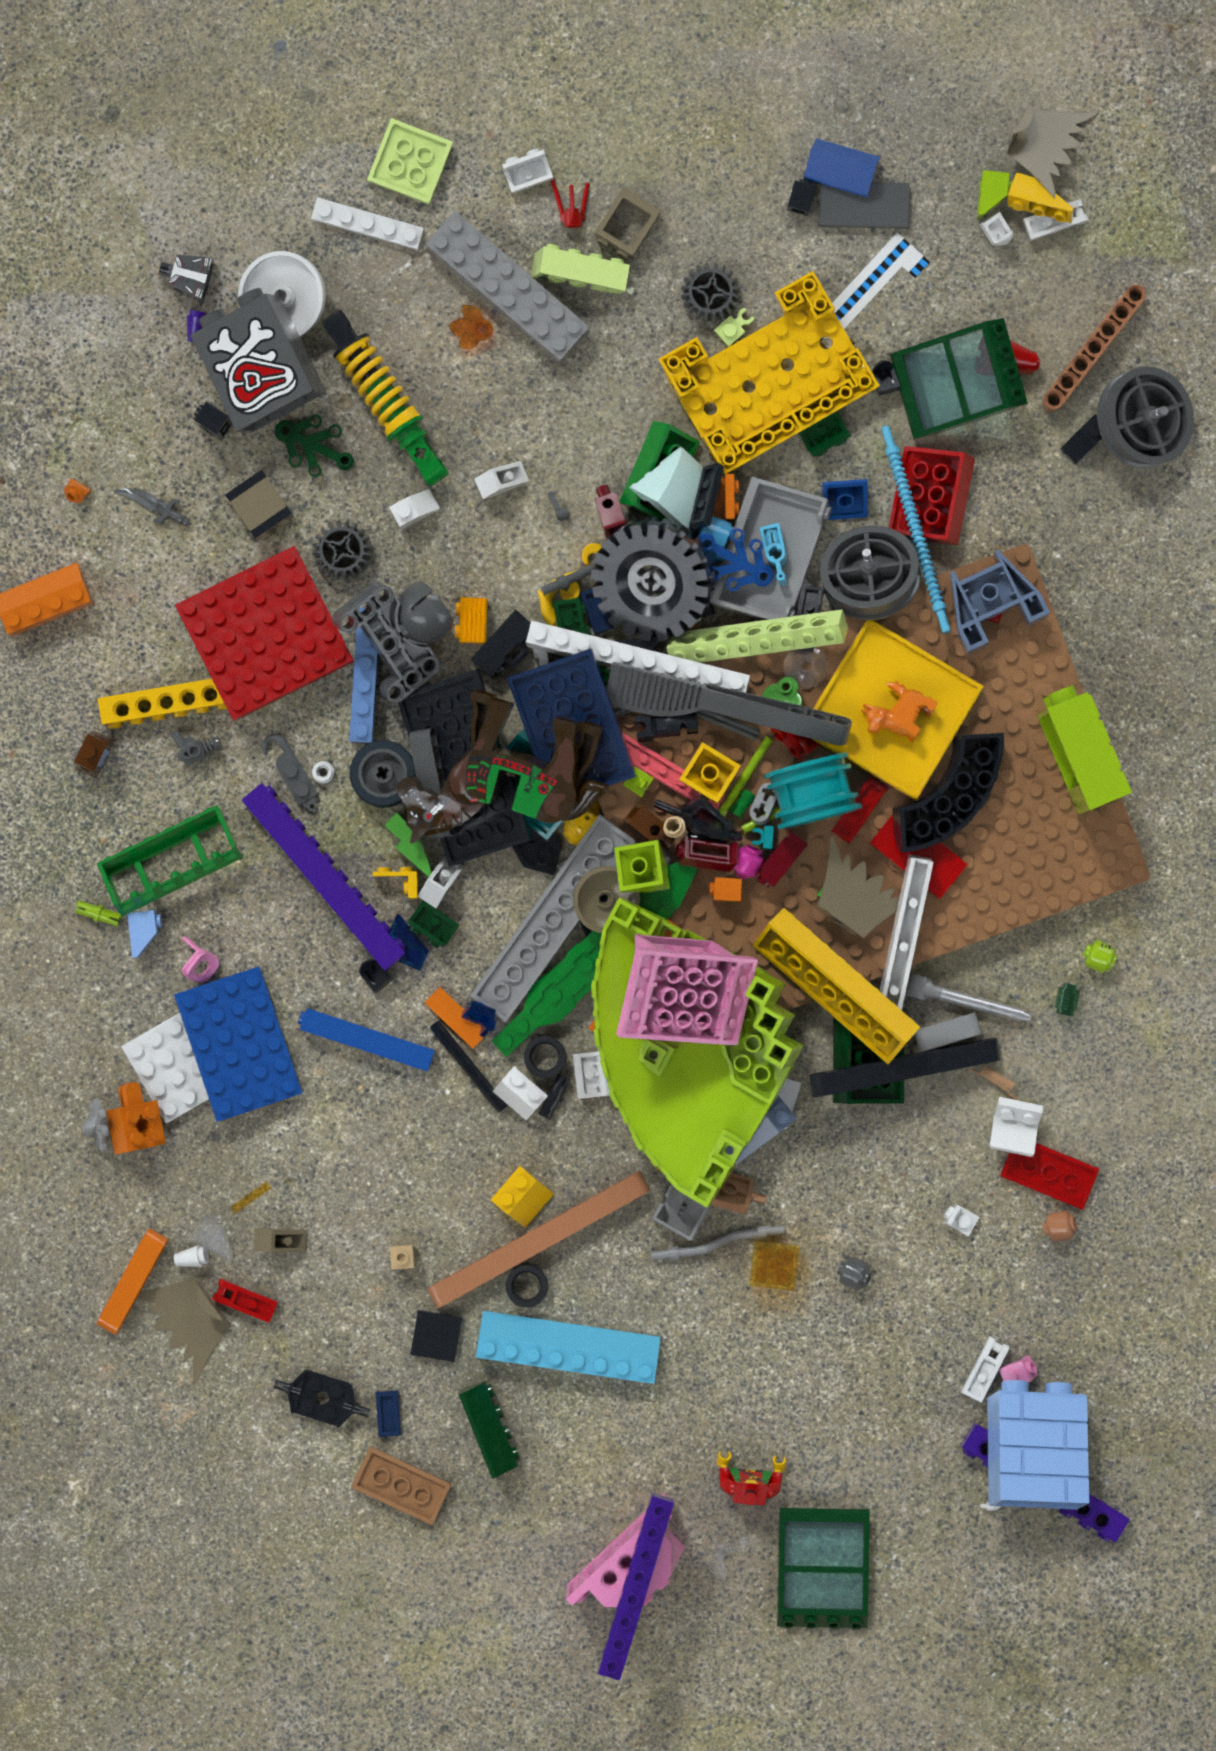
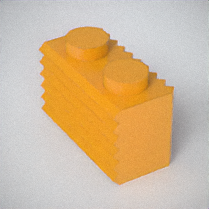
(473, 620)

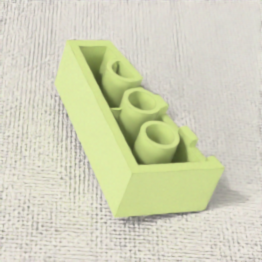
(580, 269)

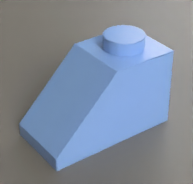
(143, 929)

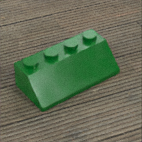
(659, 444)

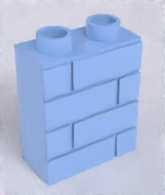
(1037, 1447)

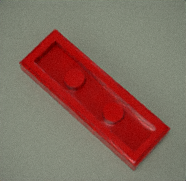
(851, 822)

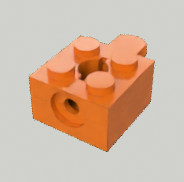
(125, 1124)

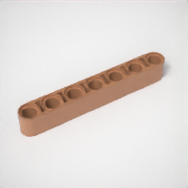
(1101, 341)

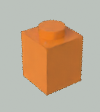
(726, 889)

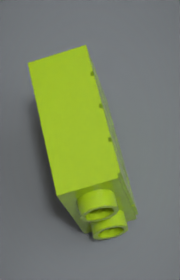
(1082, 749)

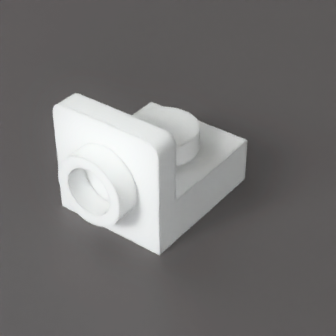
(960, 1219)

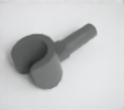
(561, 513)

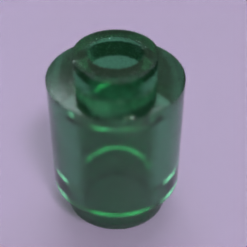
(1067, 999)

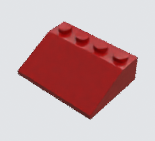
(940, 493)

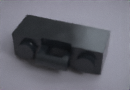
(500, 645)

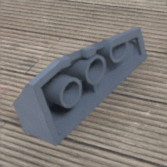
(775, 1121)

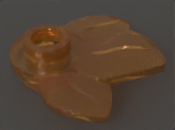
(468, 327)

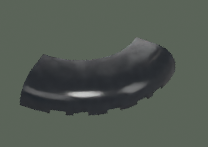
(955, 798)

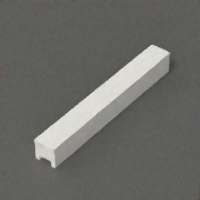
(906, 928)

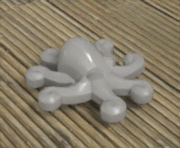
(96, 1125)

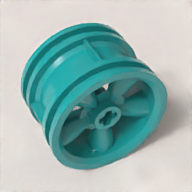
(813, 790)

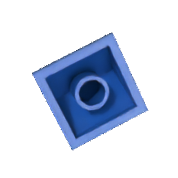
(846, 498)

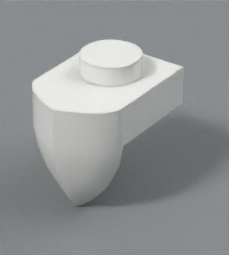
(997, 230)

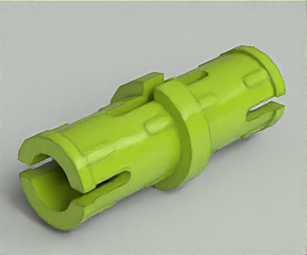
(98, 913)

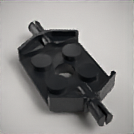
(303, 1399)

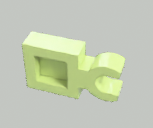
(731, 329)

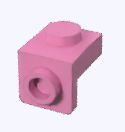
(1019, 1370)

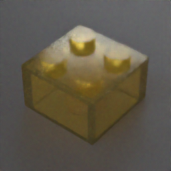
(773, 1265)

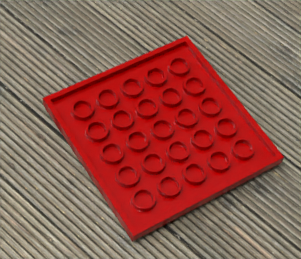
(264, 633)

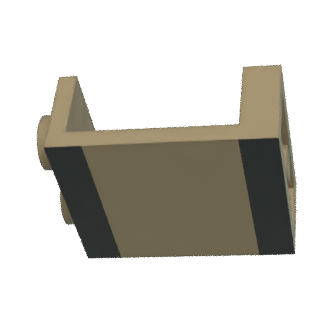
(259, 506)

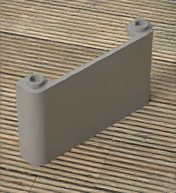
(801, 522)

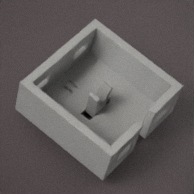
(690, 1218)

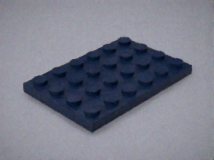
(576, 692)

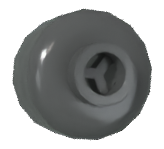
(854, 1273)

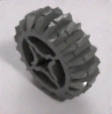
(700, 291)
(347, 540)

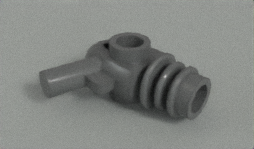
(195, 751)

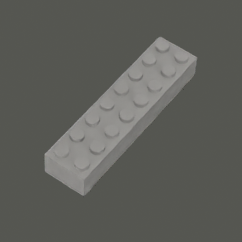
(507, 287)

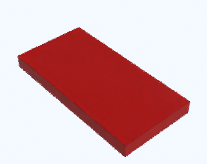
(946, 864)
(1052, 1175)

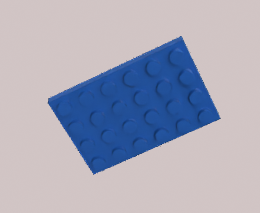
(237, 1044)

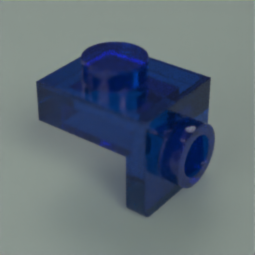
(481, 1015)

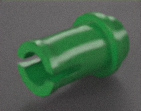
(742, 803)

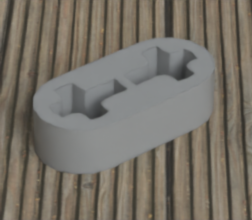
(759, 801)

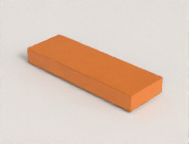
(451, 1014)

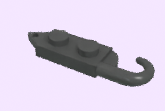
(293, 772)

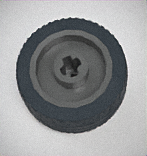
(366, 771)

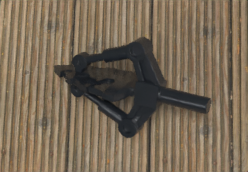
(706, 825)

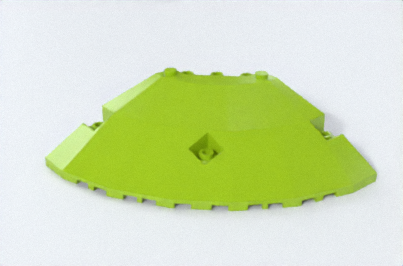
(693, 1094)

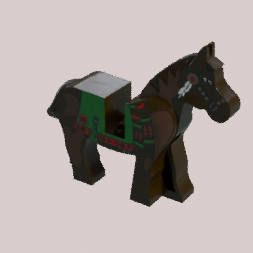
(545, 789)

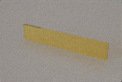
(250, 1197)

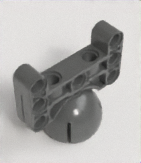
(411, 625)

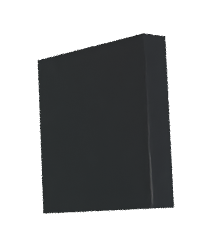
(436, 1335)

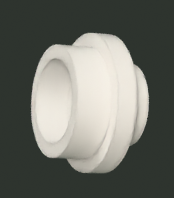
(316, 769)

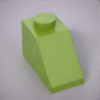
(992, 191)

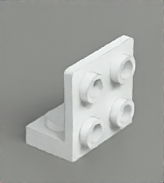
(1015, 1126)

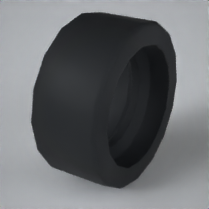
(528, 1057)
(525, 1268)

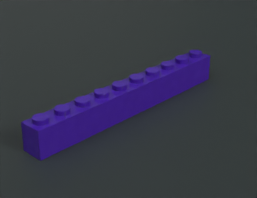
(324, 877)

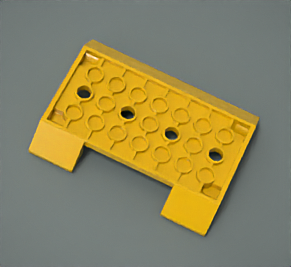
(782, 399)

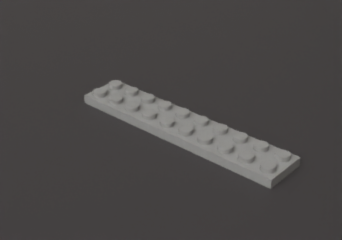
(547, 923)

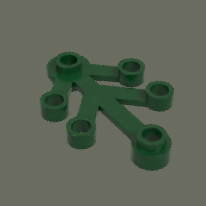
(311, 444)

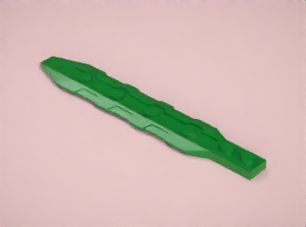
(572, 978)

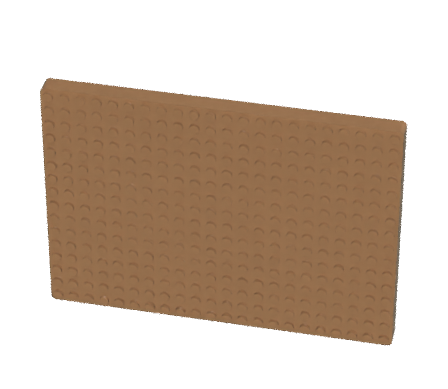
(1022, 849)

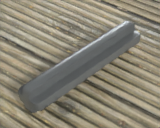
(729, 724)

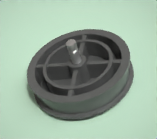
(1145, 417)
(870, 572)

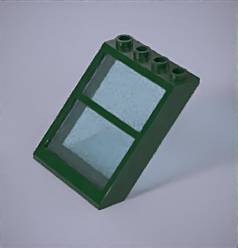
(958, 378)
(823, 1568)

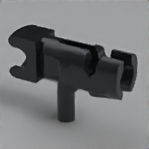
(665, 726)

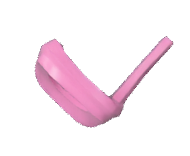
(200, 955)

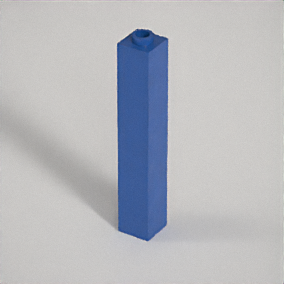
(366, 1039)

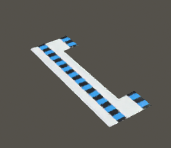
(874, 276)

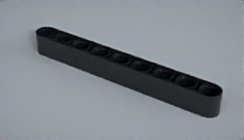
(904, 1067)

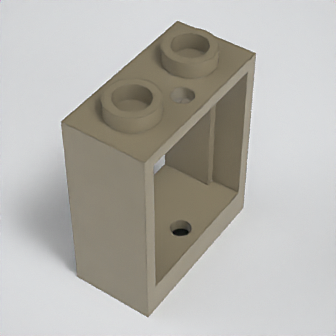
(641, 206)

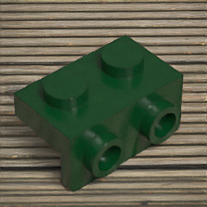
(824, 435)
(433, 924)

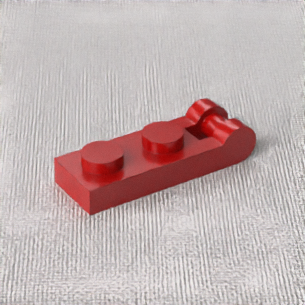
(245, 1300)

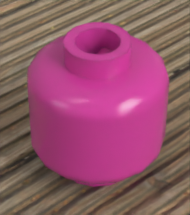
(749, 862)

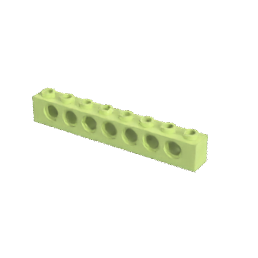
(760, 637)

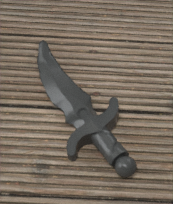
(157, 505)

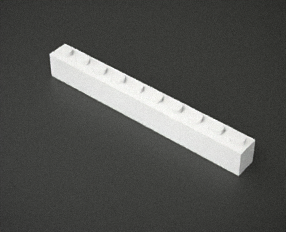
(569, 642)

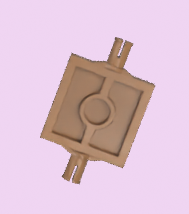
(737, 1194)

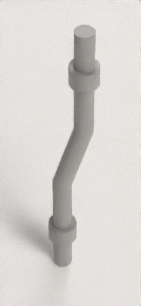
(675, 1253)

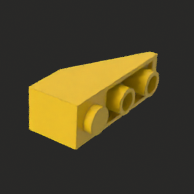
(1031, 196)

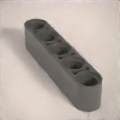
(428, 765)

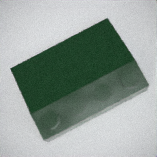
(851, 1051)

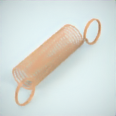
(997, 1078)

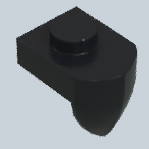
(886, 377)
(374, 975)

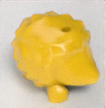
(576, 829)

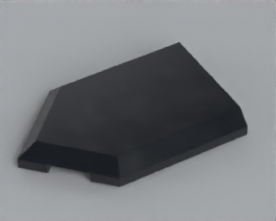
(539, 853)

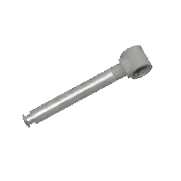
(923, 988)

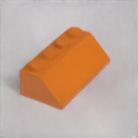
(44, 600)

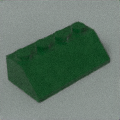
(489, 1429)

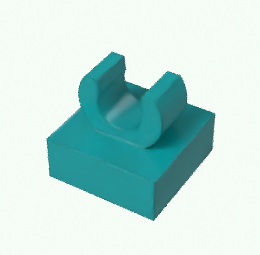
(766, 837)

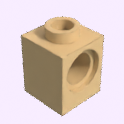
(402, 1256)

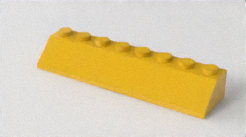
(836, 985)

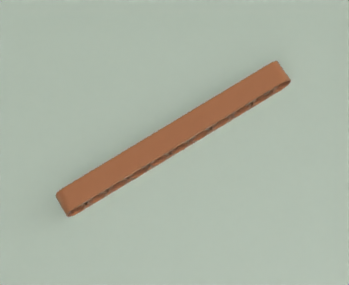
(538, 1239)

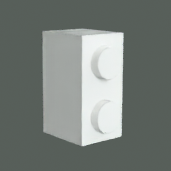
(520, 1093)

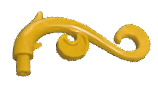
(546, 601)

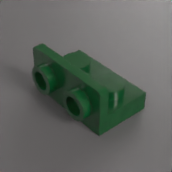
(570, 615)

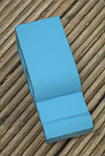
(778, 546)

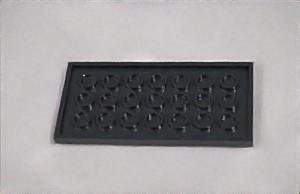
(449, 712)

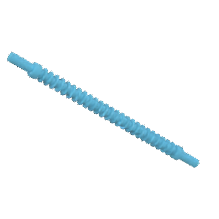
(938, 607)

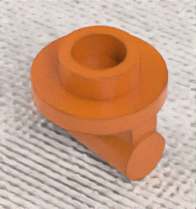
(76, 491)

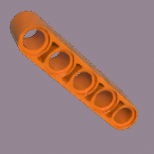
(132, 1281)

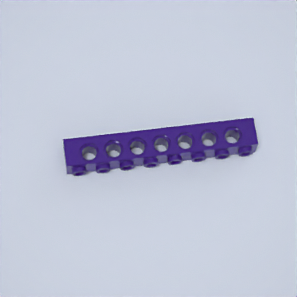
(1109, 1530)
(635, 1586)

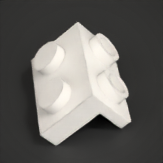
(527, 170)
(589, 1075)

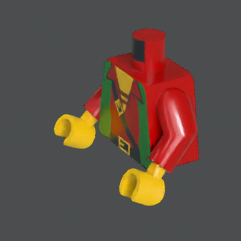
(749, 1485)

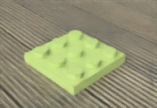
(410, 161)

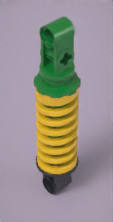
(399, 421)

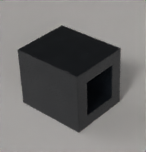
(801, 197)

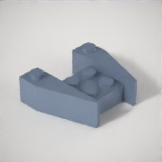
(989, 595)

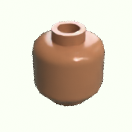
(1060, 1226)

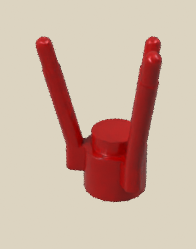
(572, 217)

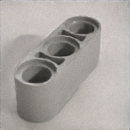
(947, 1032)

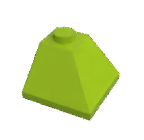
(641, 867)

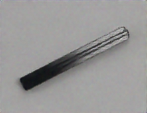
(467, 1065)

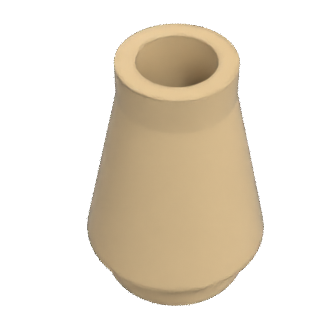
(675, 828)

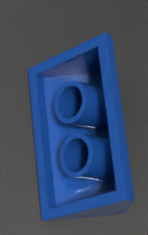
(841, 167)

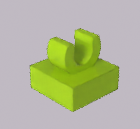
(639, 783)

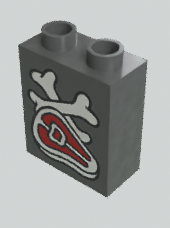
(256, 361)

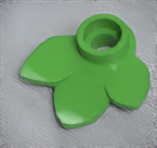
(777, 691)

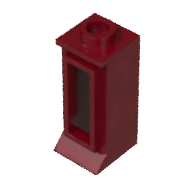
(686, 857)
(781, 859)

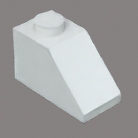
(501, 479)
(414, 508)
(439, 882)

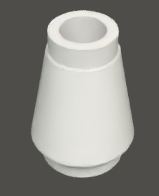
(192, 1257)

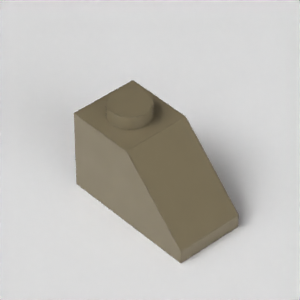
(279, 1240)

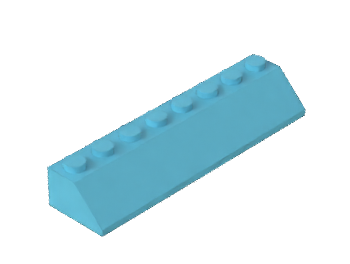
(568, 1347)

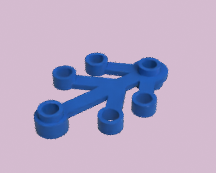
(739, 561)

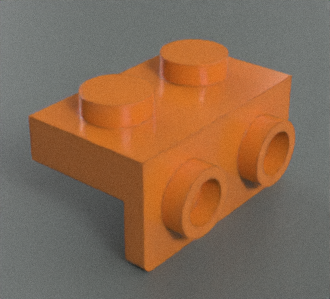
(725, 506)

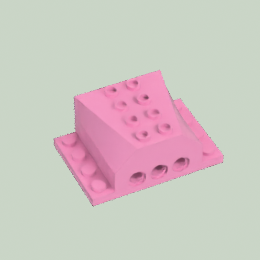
(685, 991)
(608, 1570)

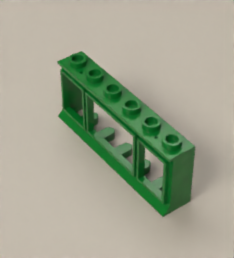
(154, 845)

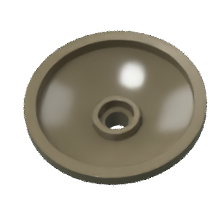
(587, 895)

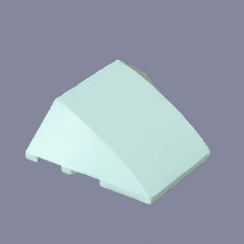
(672, 487)

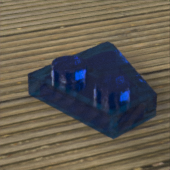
(415, 950)

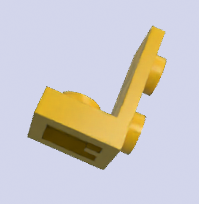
(410, 886)

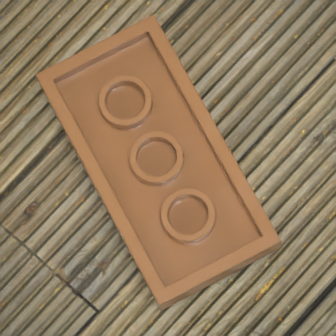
(401, 1485)

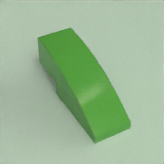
(415, 851)

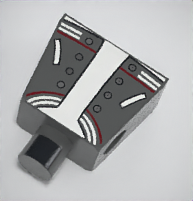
(189, 275)

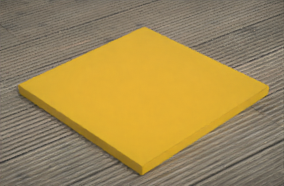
(861, 679)

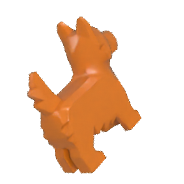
(903, 715)

